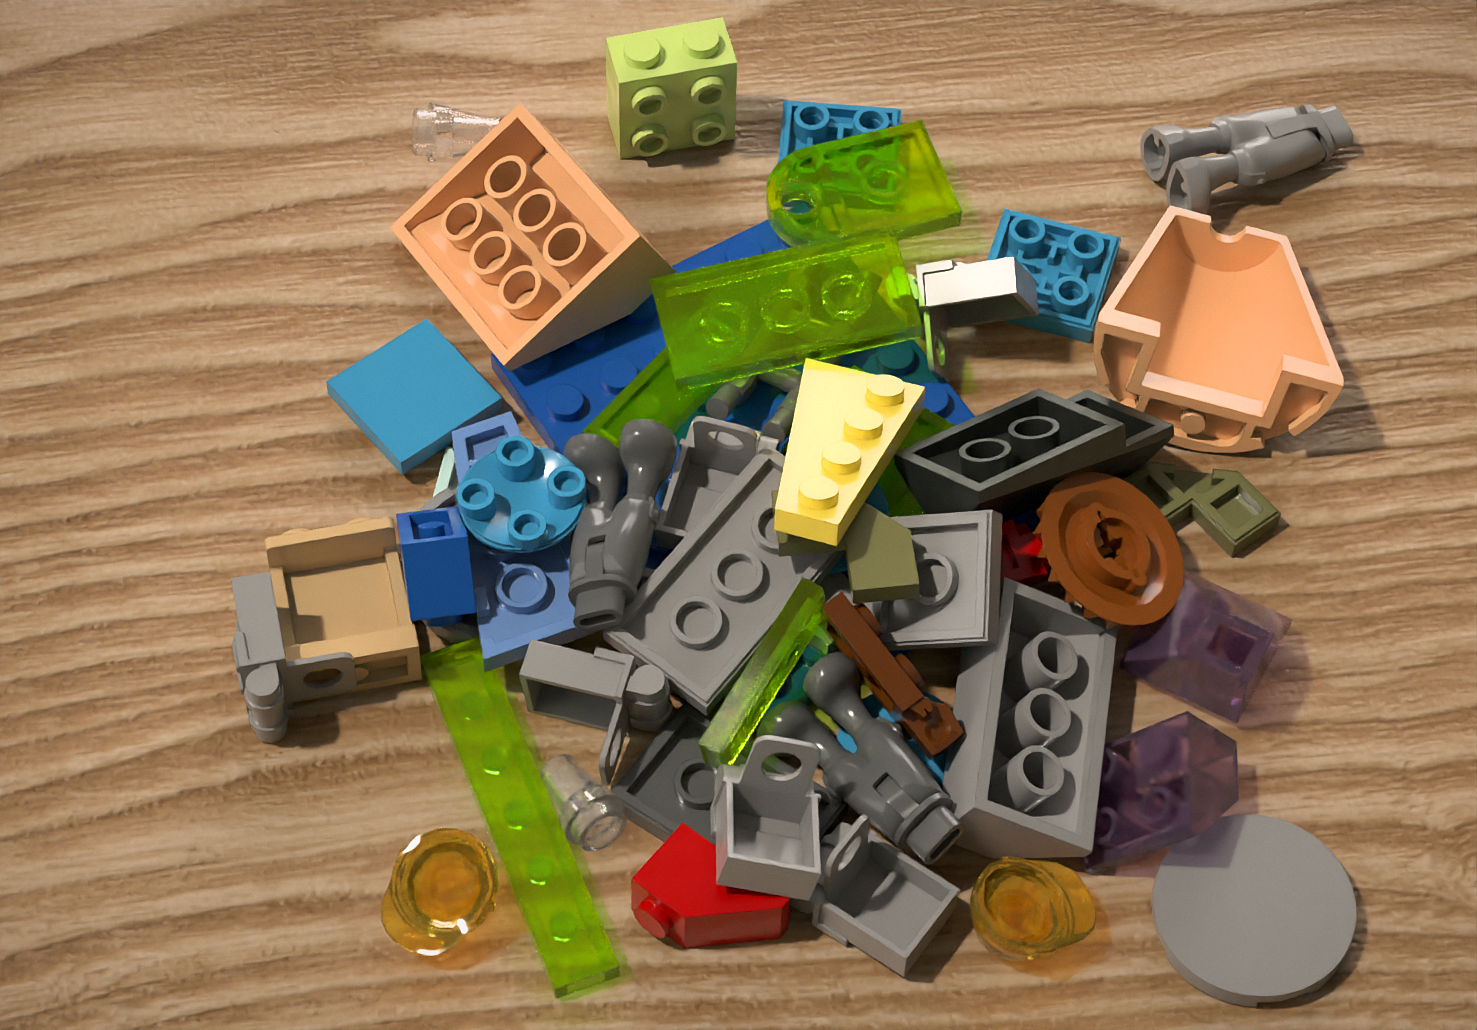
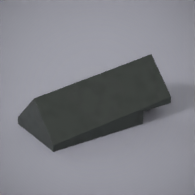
(1024, 449)

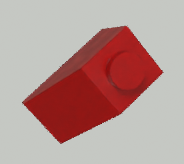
(680, 898)

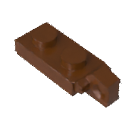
(889, 678)

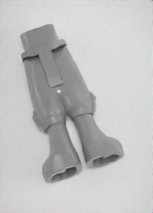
(1255, 146)

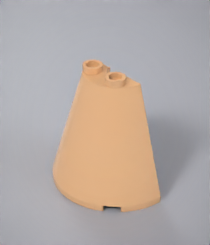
(1216, 337)

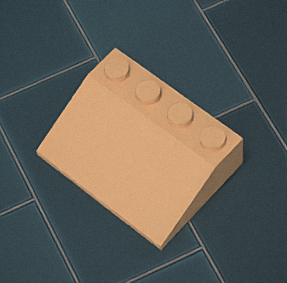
(529, 243)

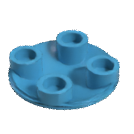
(521, 497)

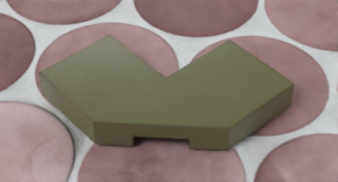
(1218, 502)
(876, 553)

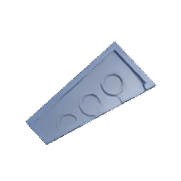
(514, 592)

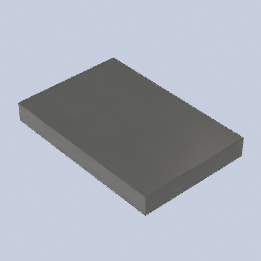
(677, 786)

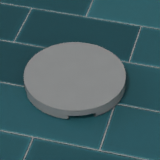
(1253, 910)

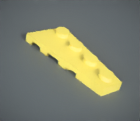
(839, 446)

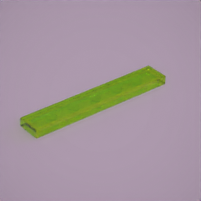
(520, 819)

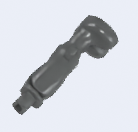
(616, 529)
(883, 774)

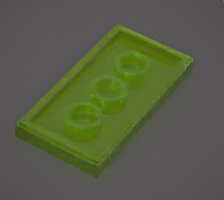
(785, 308)

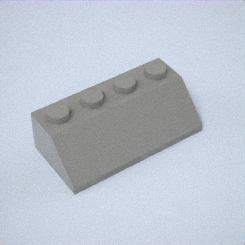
(1031, 729)

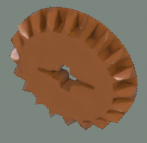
(1109, 512)

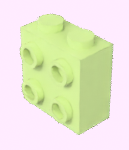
(671, 88)

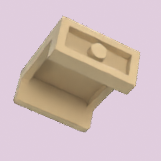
(345, 594)

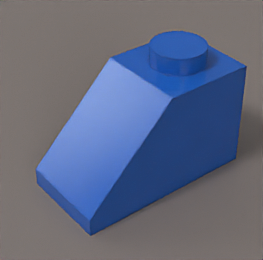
(436, 566)

